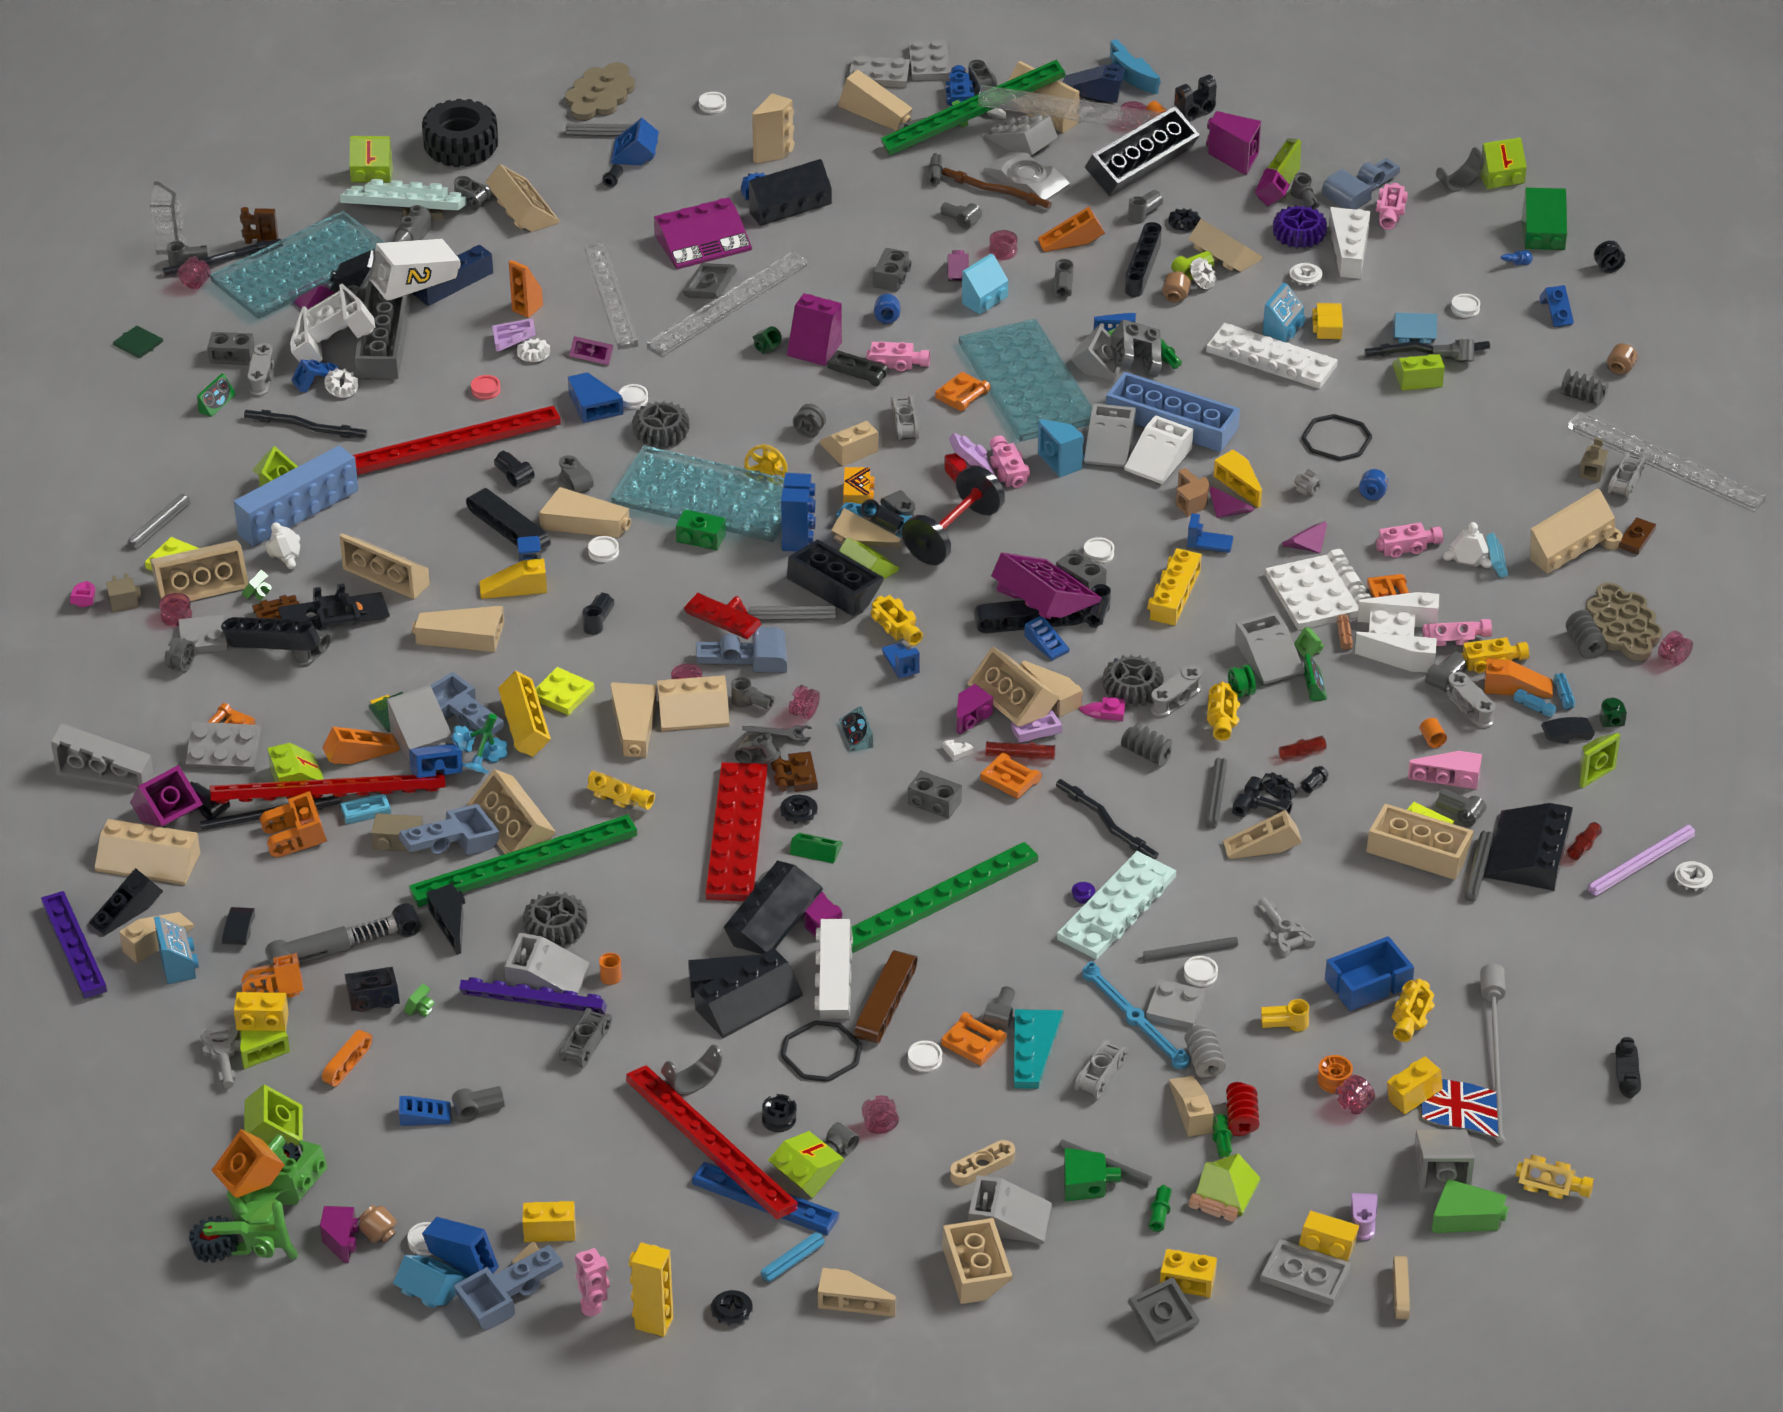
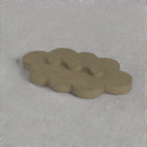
(600, 91)
(1624, 621)

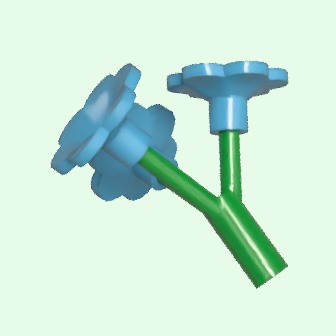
(491, 750)

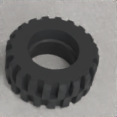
(460, 132)

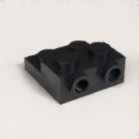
(372, 989)

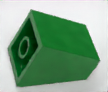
(1544, 218)

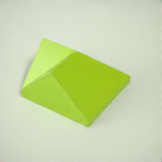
(1287, 159)
(273, 466)
(1598, 758)
(1229, 1182)

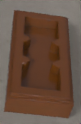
(1637, 535)

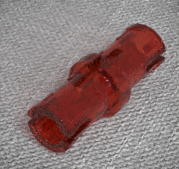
(1302, 748)
(1584, 841)

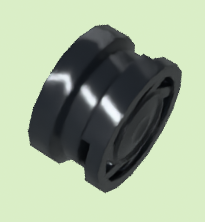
(1609, 257)
(779, 1113)

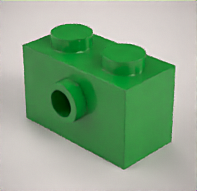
(701, 529)

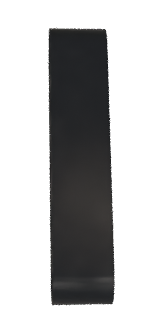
(1143, 259)
(504, 518)
(1014, 616)
(270, 633)

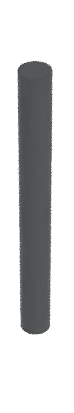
(1190, 948)
(1125, 1170)

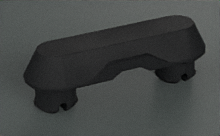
(1628, 1067)

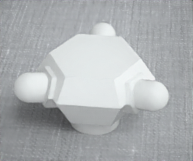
(283, 545)
(1469, 548)

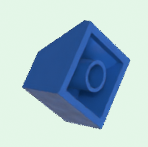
(635, 144)

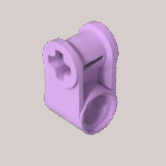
(1364, 1214)

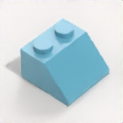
(984, 284)

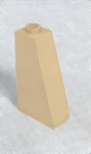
(873, 102)
(583, 514)
(461, 628)
(634, 715)

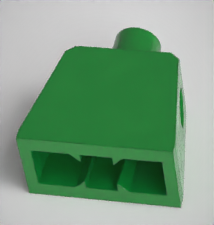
(1087, 1174)

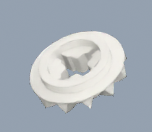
(1305, 274)
(1204, 280)
(539, 350)
(332, 383)
(1687, 870)

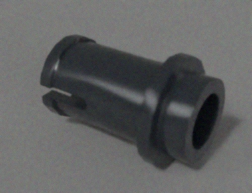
(611, 178)
(1318, 776)

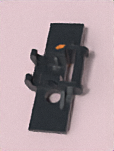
(337, 608)

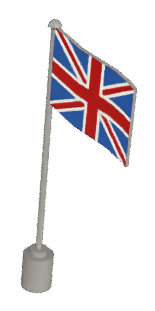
(1465, 1104)

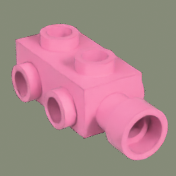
(1391, 205)
(894, 353)
(1008, 462)
(1407, 539)
(1452, 632)
(592, 1280)

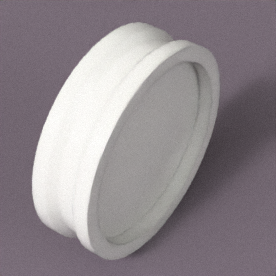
(712, 102)
(1465, 305)
(634, 396)
(603, 549)
(1099, 550)
(1200, 971)
(924, 1056)
(416, 1241)

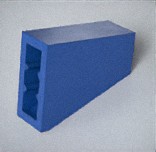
(593, 398)
(460, 1245)

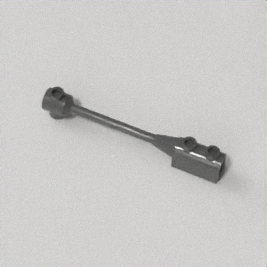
(413, 228)

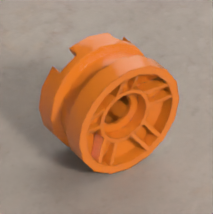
(1333, 1071)

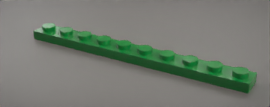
(967, 109)
(528, 858)
(942, 895)

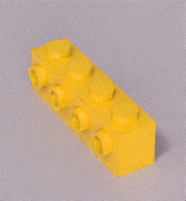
(1174, 586)
(524, 714)
(651, 1289)

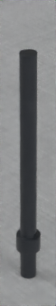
(255, 815)

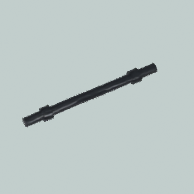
(224, 256)
(1387, 349)
(343, 430)
(1078, 795)

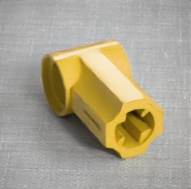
(1293, 1015)

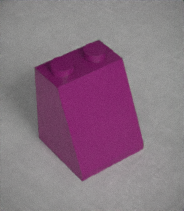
(1234, 140)
(815, 329)
(165, 798)

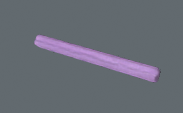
(1641, 860)

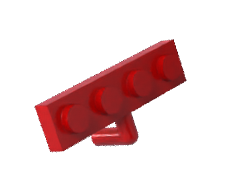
(722, 615)

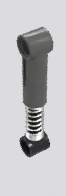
(402, 921)

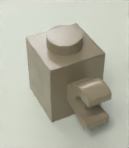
(1594, 461)
(123, 593)

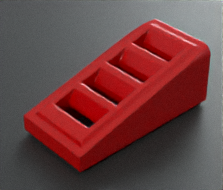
(953, 465)

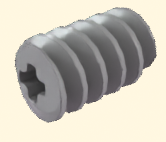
(1204, 1051)

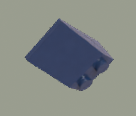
(1098, 82)

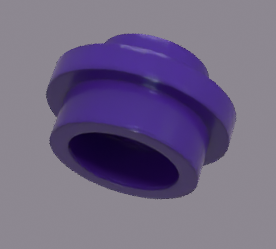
(1083, 892)

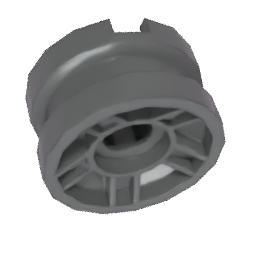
(809, 420)
(180, 654)

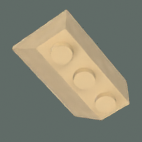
(773, 129)
(1223, 247)
(693, 703)
(975, 1259)

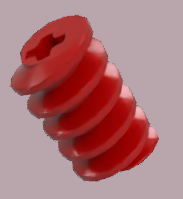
(1242, 1108)

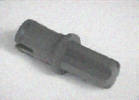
(935, 169)

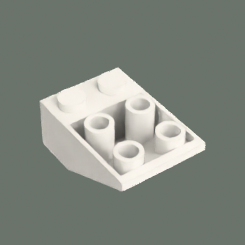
(1160, 449)

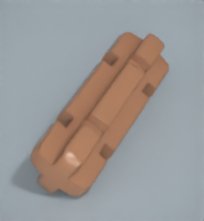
(1344, 631)
(1213, 1207)

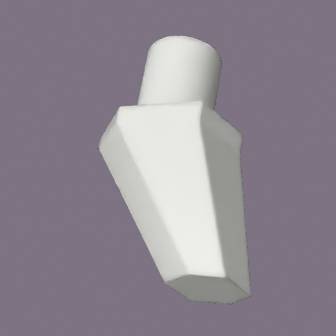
(998, 113)

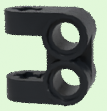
(1200, 101)

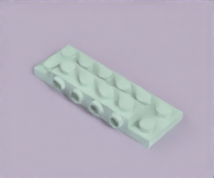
(404, 195)
(1116, 905)

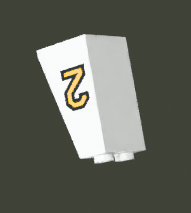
(412, 266)

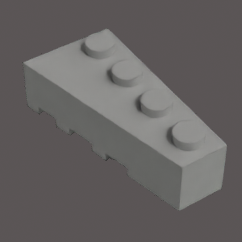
(98, 759)

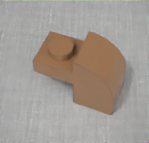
(1191, 492)

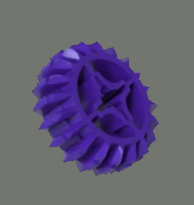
(1299, 226)

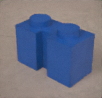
(427, 760)

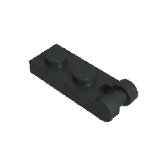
(858, 367)

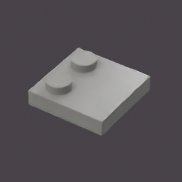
(204, 632)
(1175, 1004)

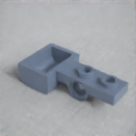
(1352, 191)
(765, 652)
(459, 699)
(465, 825)
(490, 1295)

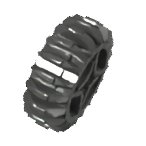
(660, 424)
(1132, 679)
(555, 917)

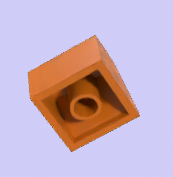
(247, 1165)

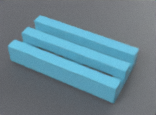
(1497, 555)
(364, 808)

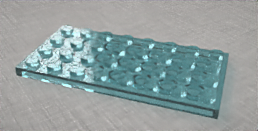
(294, 264)
(1026, 377)
(671, 482)

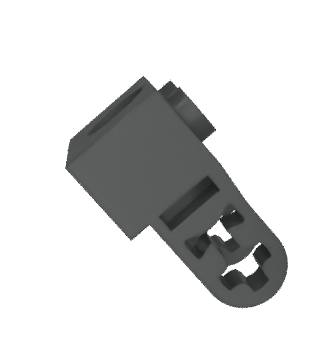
(1140, 340)

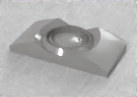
(1027, 175)

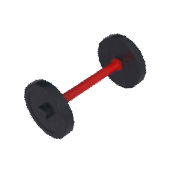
(928, 539)

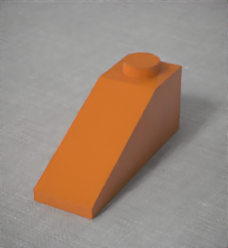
(1075, 231)
(525, 290)
(1506, 677)
(356, 745)

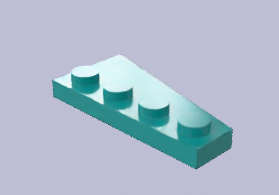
(1033, 1044)

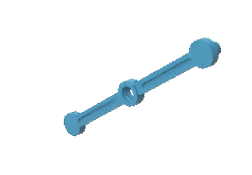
(1178, 1057)

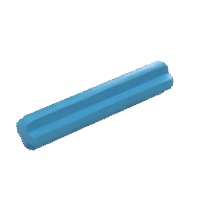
(792, 1257)

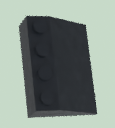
(1530, 845)

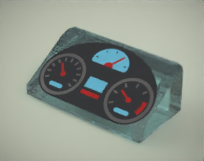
(857, 730)

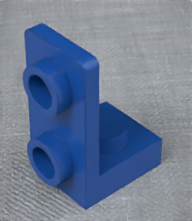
(1558, 305)
(307, 370)
(1207, 540)
(902, 661)

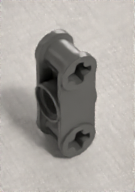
(585, 1037)

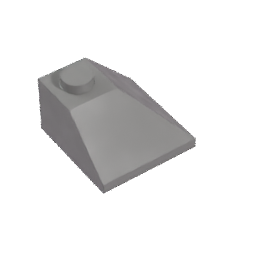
(1096, 355)

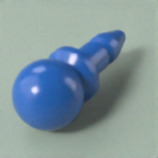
(1518, 257)

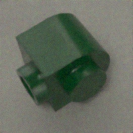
(767, 339)
(1612, 713)

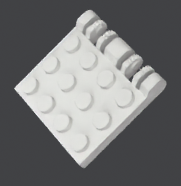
(1317, 589)

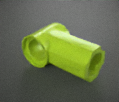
(1183, 265)

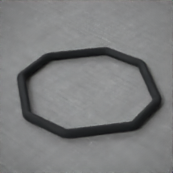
(1340, 458)
(815, 1077)

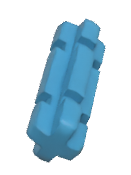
(1564, 691)
(1534, 703)

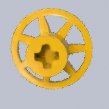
(769, 463)

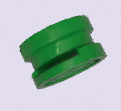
(1242, 680)

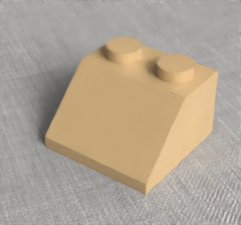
(852, 443)

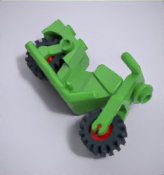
(260, 1213)

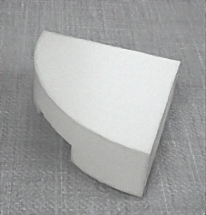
(957, 750)

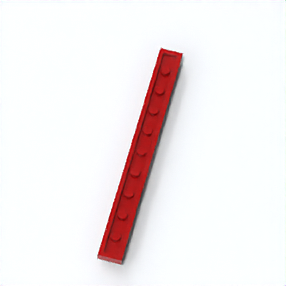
(456, 439)
(338, 787)
(712, 1142)

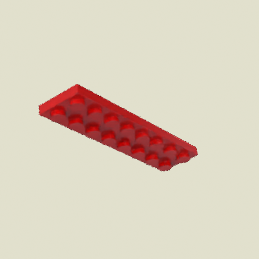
(736, 831)

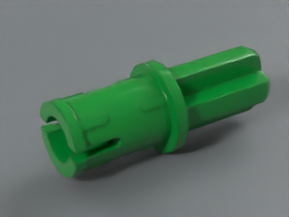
(1168, 355)
(1222, 1136)
(1160, 1208)

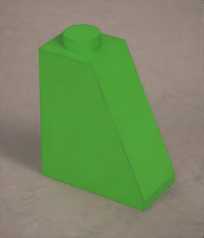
(1468, 1209)

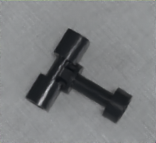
(1253, 798)

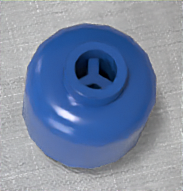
(887, 308)
(1373, 484)

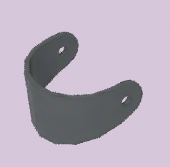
(1465, 174)
(696, 1075)

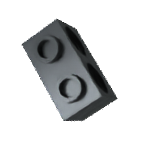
(892, 269)
(230, 348)
(1082, 569)
(934, 794)

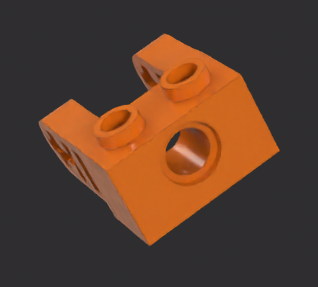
(300, 813)
(280, 977)

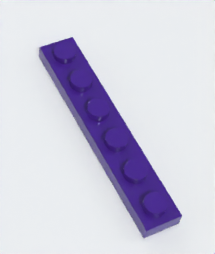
(74, 944)
(523, 994)

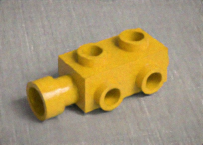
(896, 620)
(1477, 652)
(1222, 710)
(620, 791)
(1412, 1009)
(1548, 1176)

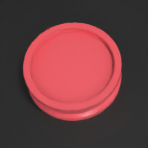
(485, 387)

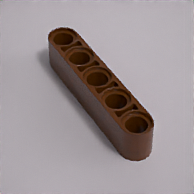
(886, 997)

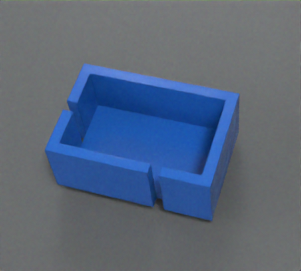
(797, 511)
(1368, 973)

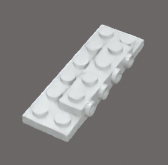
(1272, 355)

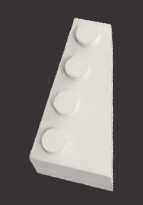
(1349, 235)
(835, 968)

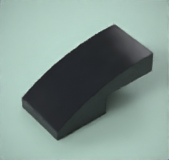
(1565, 728)
(238, 925)

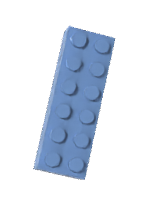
(1211, 420)
(296, 495)

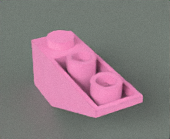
(1450, 768)

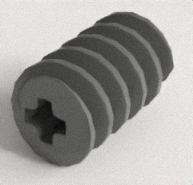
(1583, 388)
(1585, 634)
(1147, 744)

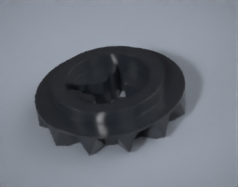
(1189, 219)
(1278, 786)
(798, 802)
(724, 1301)

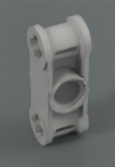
(261, 370)
(904, 417)
(1627, 475)
(1176, 691)
(1471, 700)
(1101, 1068)

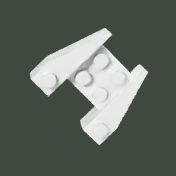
(326, 318)
(1392, 630)

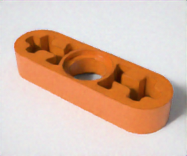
(347, 1058)

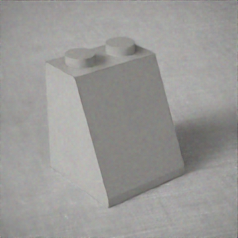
(417, 720)
(1442, 1157)

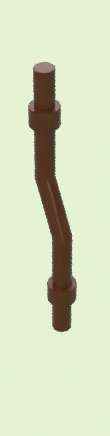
(1030, 198)

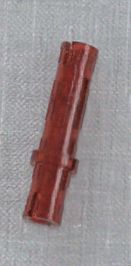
(1021, 750)

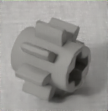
(1307, 482)

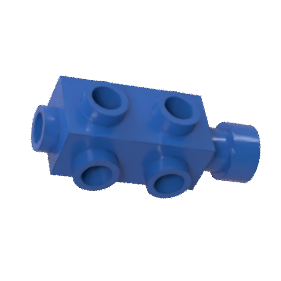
(959, 85)

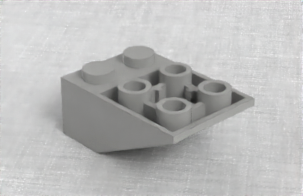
(1023, 133)
(1110, 435)
(1268, 648)
(544, 964)
(1014, 1210)

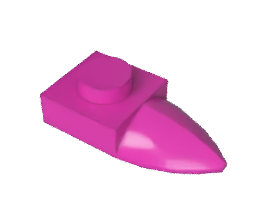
(83, 594)
(1107, 709)

